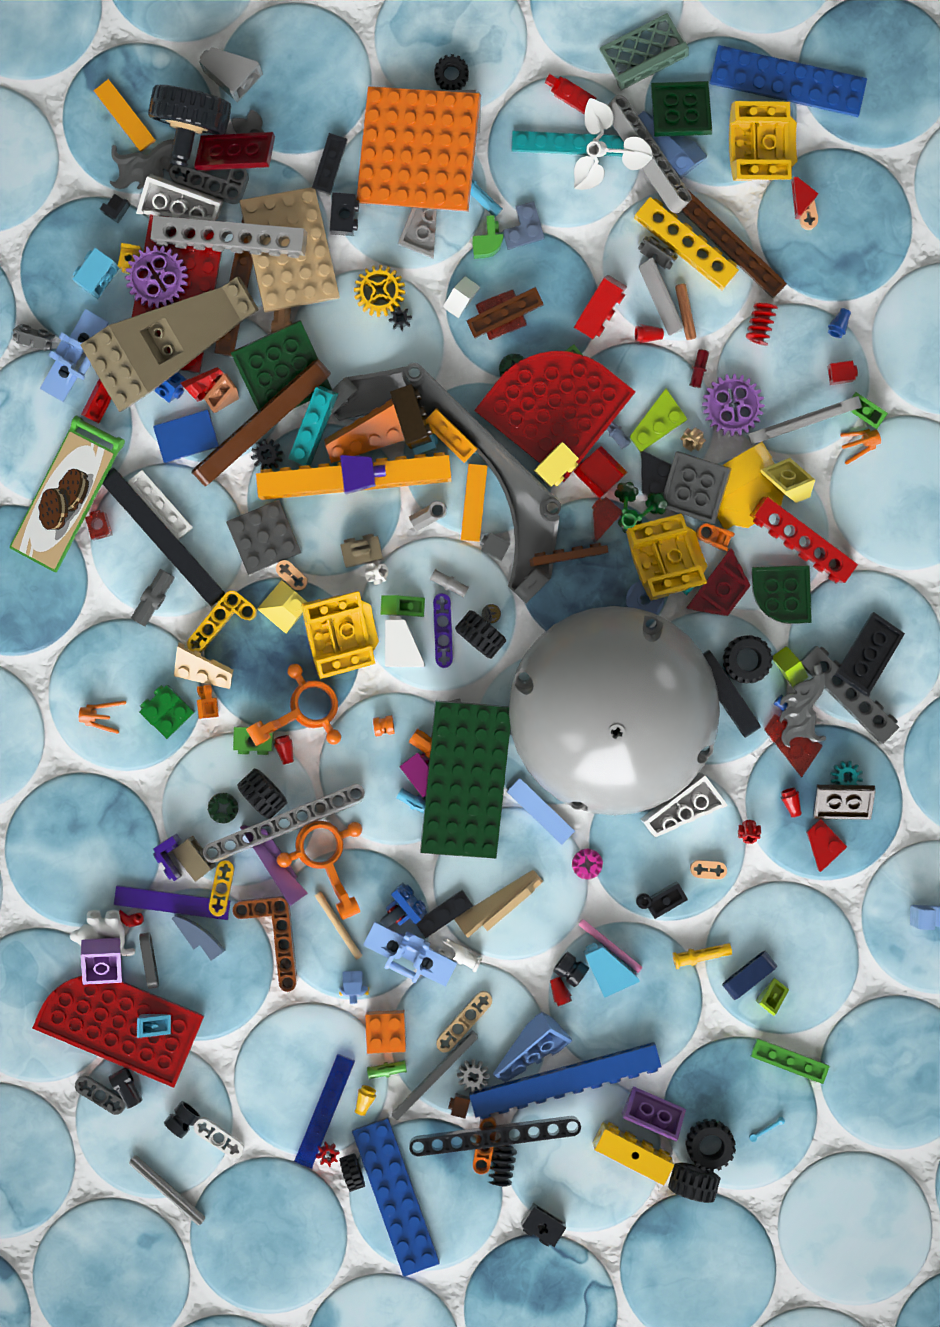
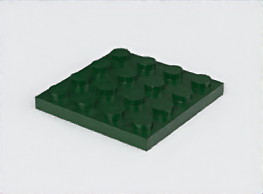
(274, 362)

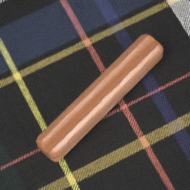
(685, 311)

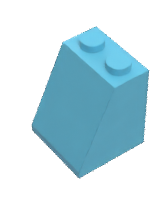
(608, 970)

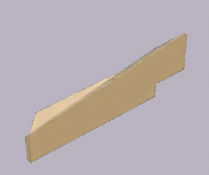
(498, 905)

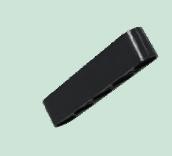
(731, 699)

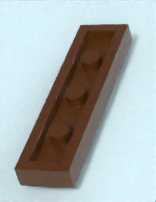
(505, 312)
(576, 553)

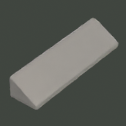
(661, 297)

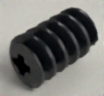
(502, 1173)

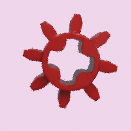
(749, 831)
(332, 1155)

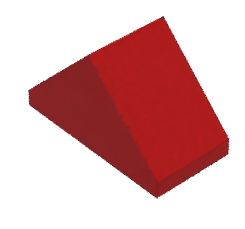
(802, 196)

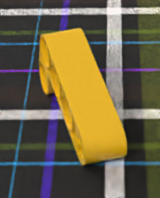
(219, 624)

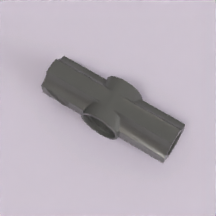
(152, 597)

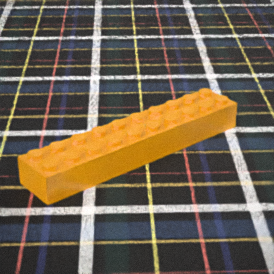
(329, 479)

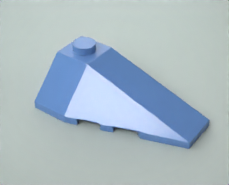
(679, 150)
(536, 1041)

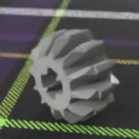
(470, 1081)

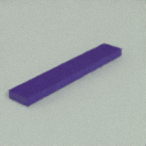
(167, 902)

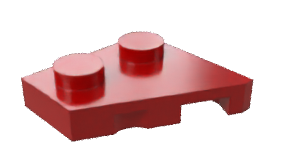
(824, 844)

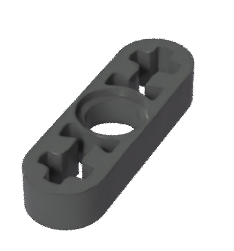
(149, 960)
(91, 1082)

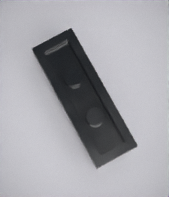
(329, 163)
(444, 913)

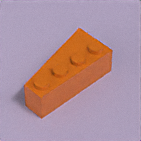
(366, 433)

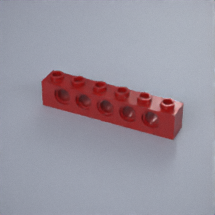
(844, 565)

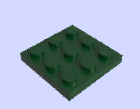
(681, 108)

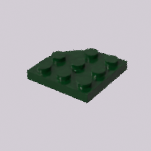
(783, 593)

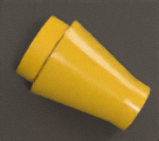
(364, 1099)

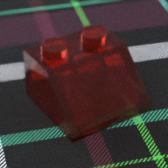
(603, 516)

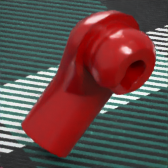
(131, 920)

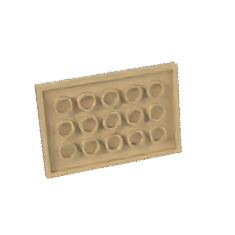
(287, 280)

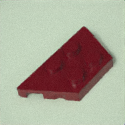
(723, 588)

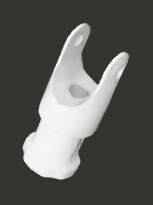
(461, 955)

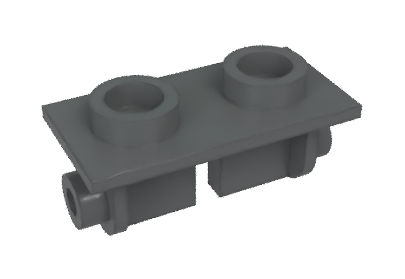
(652, 247)
(26, 334)

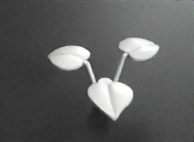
(587, 170)

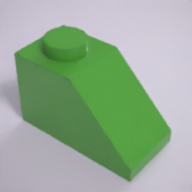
(402, 605)

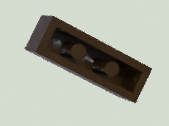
(411, 416)

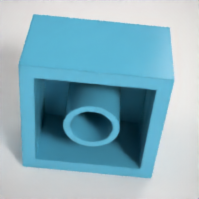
(95, 272)

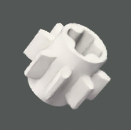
(376, 572)

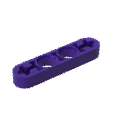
(446, 630)

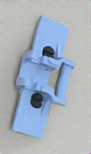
(62, 374)
(411, 948)

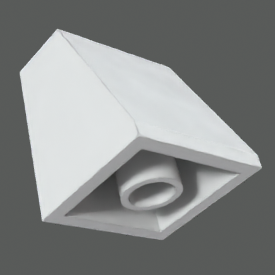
(400, 645)

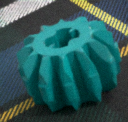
(848, 768)

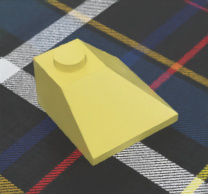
(790, 479)
(283, 606)

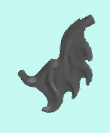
(139, 166)
(799, 711)

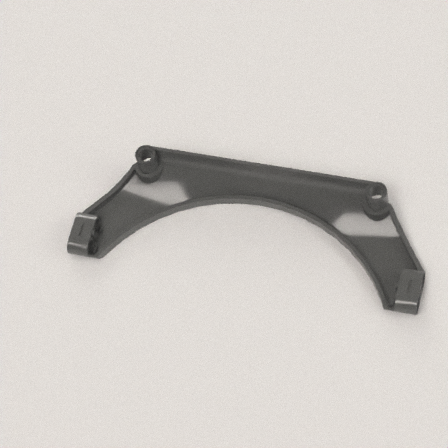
(523, 492)

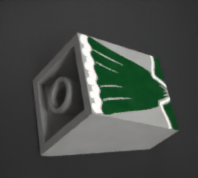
(230, 71)

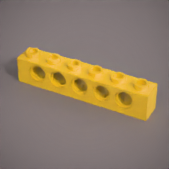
(689, 254)

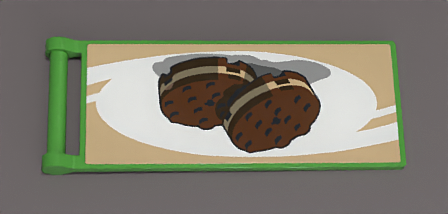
(65, 495)

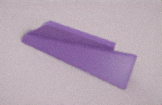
(283, 877)

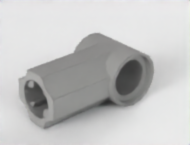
(425, 516)

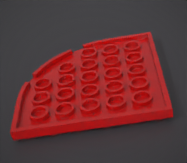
(555, 401)

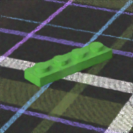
(790, 1061)

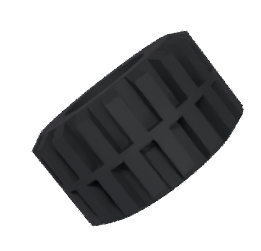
(480, 634)
(764, 659)
(262, 793)
(715, 1160)
(694, 1183)

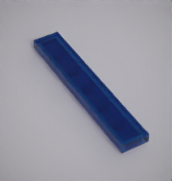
(324, 1110)

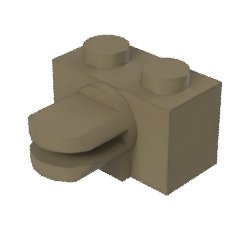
(361, 551)

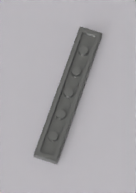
(434, 1075)

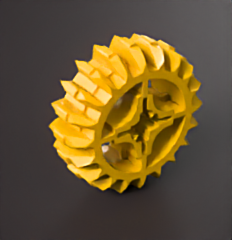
(384, 284)

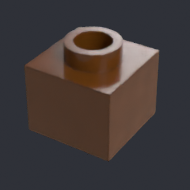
(459, 1105)

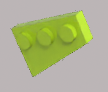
(658, 422)

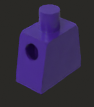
(359, 473)

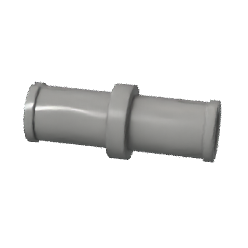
(449, 583)

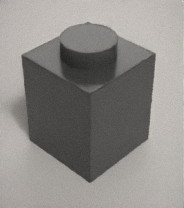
(494, 546)

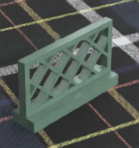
(655, 63)

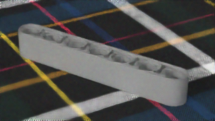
(658, 169)

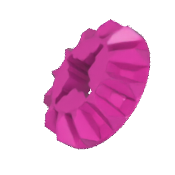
(592, 856)

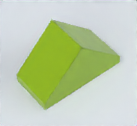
(790, 666)
(772, 996)

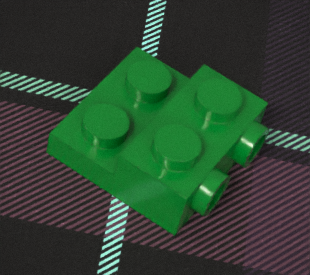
(166, 711)

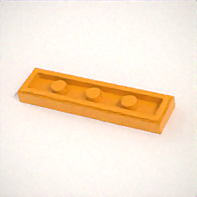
(124, 115)
(474, 502)

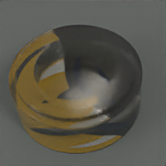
(491, 613)

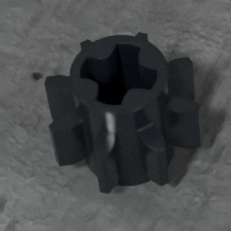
(401, 324)

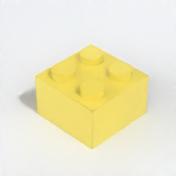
(556, 464)

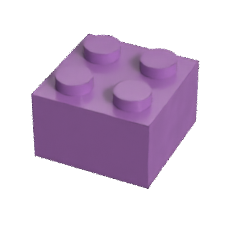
(101, 961)

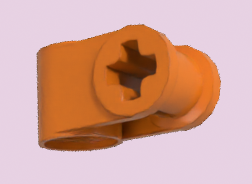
(716, 536)

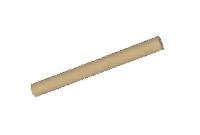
(338, 925)

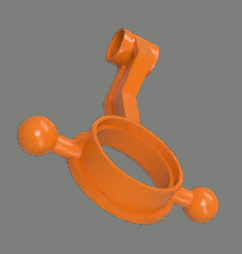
(260, 733)
(347, 906)

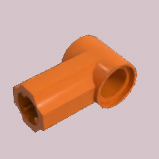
(421, 741)

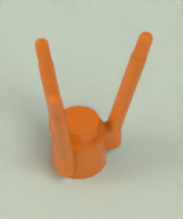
(869, 439)
(88, 715)

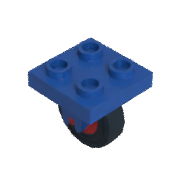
(406, 905)

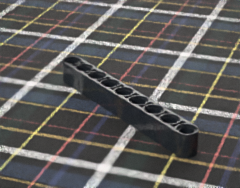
(163, 537)
(486, 1142)

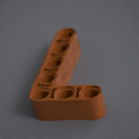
(279, 934)

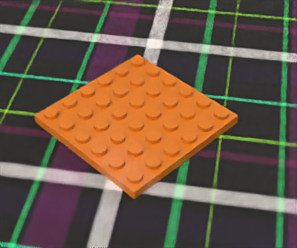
(418, 148)

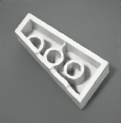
(691, 803)

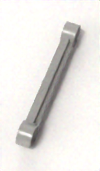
(805, 420)

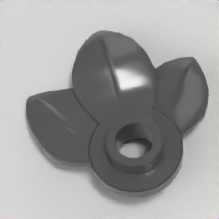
(250, 125)

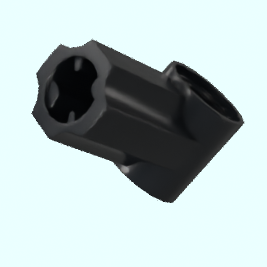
(123, 1083)

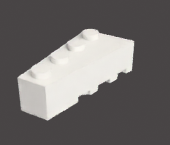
(172, 199)

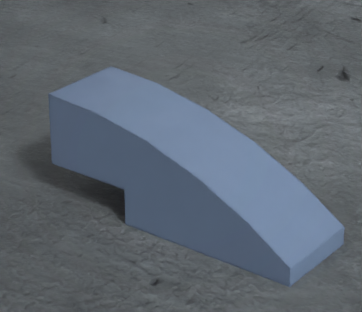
(198, 936)

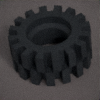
(447, 62)
(352, 1172)

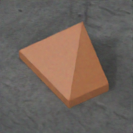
(222, 394)

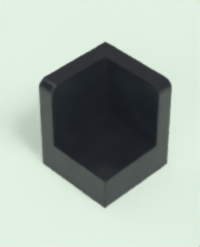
(115, 208)

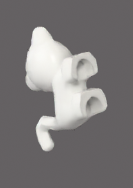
(99, 926)

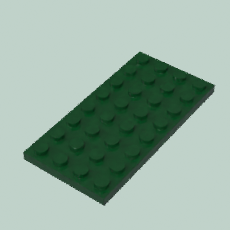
(465, 779)

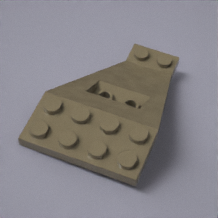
(135, 358)

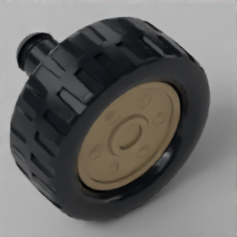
(190, 114)

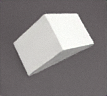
(461, 296)

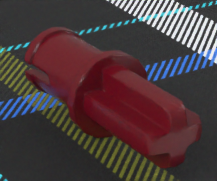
(699, 368)

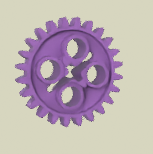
(142, 285)
(716, 408)

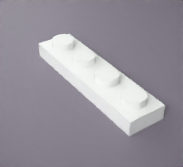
(160, 505)

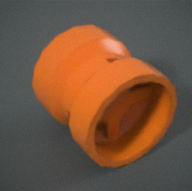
(383, 725)

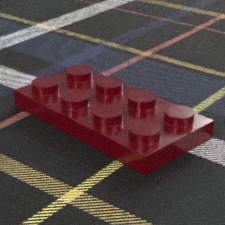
(234, 151)

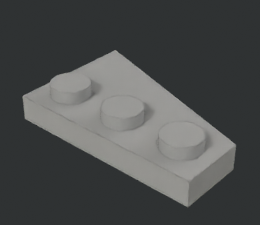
(420, 231)

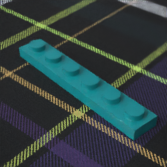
(561, 142)

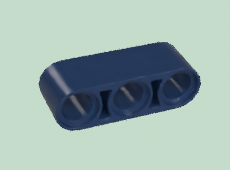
(749, 975)

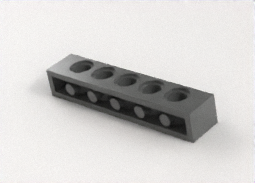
(880, 733)

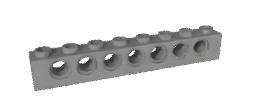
(163, 225)

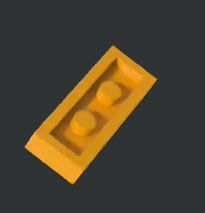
(451, 436)

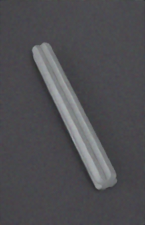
(167, 1190)

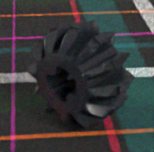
(264, 449)

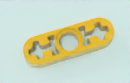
(228, 875)

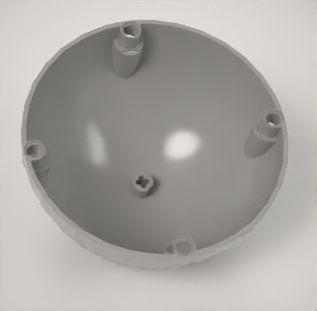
(608, 674)

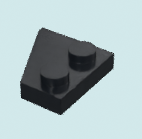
(653, 474)

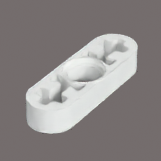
(203, 1134)

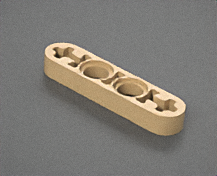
(466, 1023)

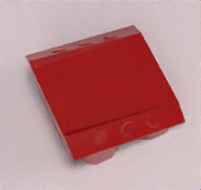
(202, 383)
(600, 472)

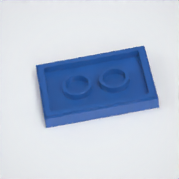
(186, 436)

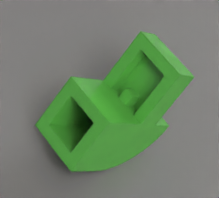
(488, 245)

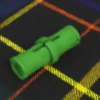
(386, 1069)

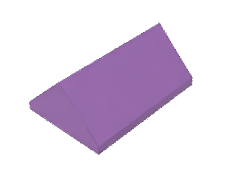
(654, 1113)

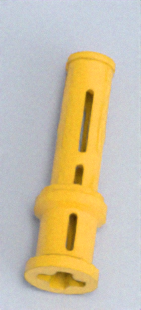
(693, 956)

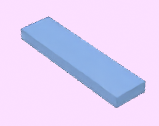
(540, 811)

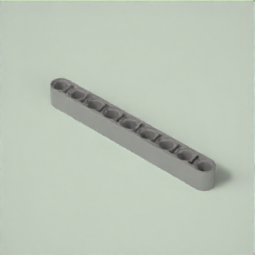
(277, 831)

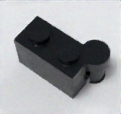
(663, 900)

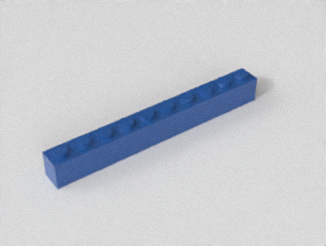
(564, 1080)

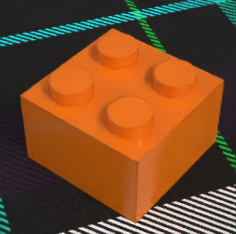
(385, 1031)

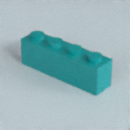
(313, 425)

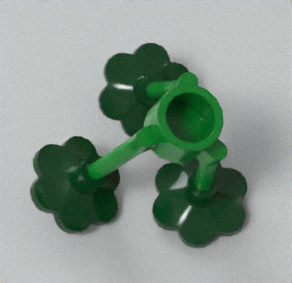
(630, 518)

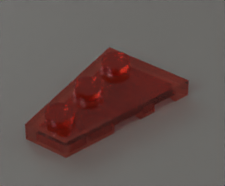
(802, 749)

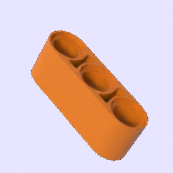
(484, 1154)

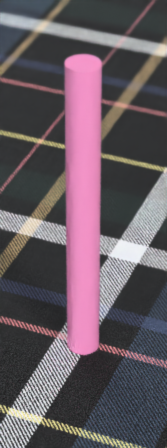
(609, 945)

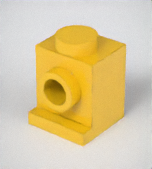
(127, 249)

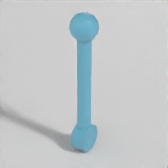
(753, 1137)

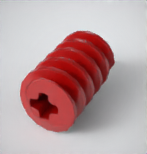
(760, 323)

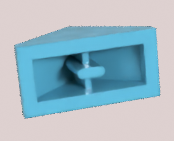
(153, 1025)

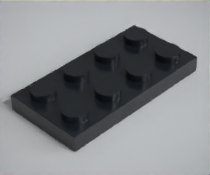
(869, 654)

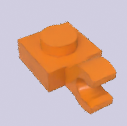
(206, 705)

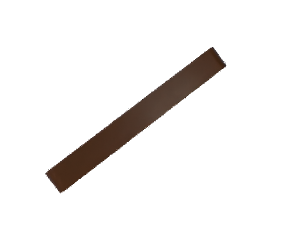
(261, 422)

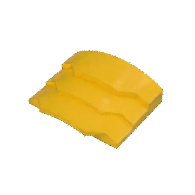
(761, 140)
(747, 487)
(666, 556)
(340, 633)

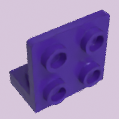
(162, 857)

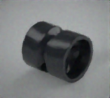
(571, 969)
(183, 1118)

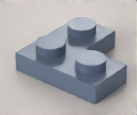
(528, 230)

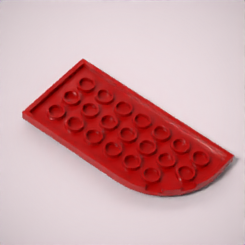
(105, 1024)

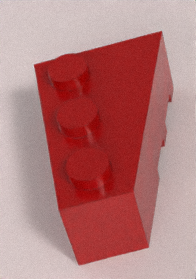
(601, 307)

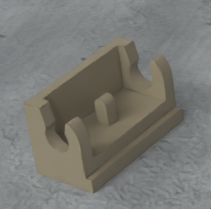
(192, 858)

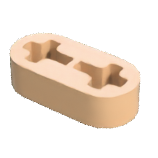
(812, 214)
(294, 571)
(708, 874)

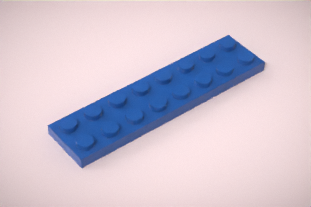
(788, 81)
(395, 1197)

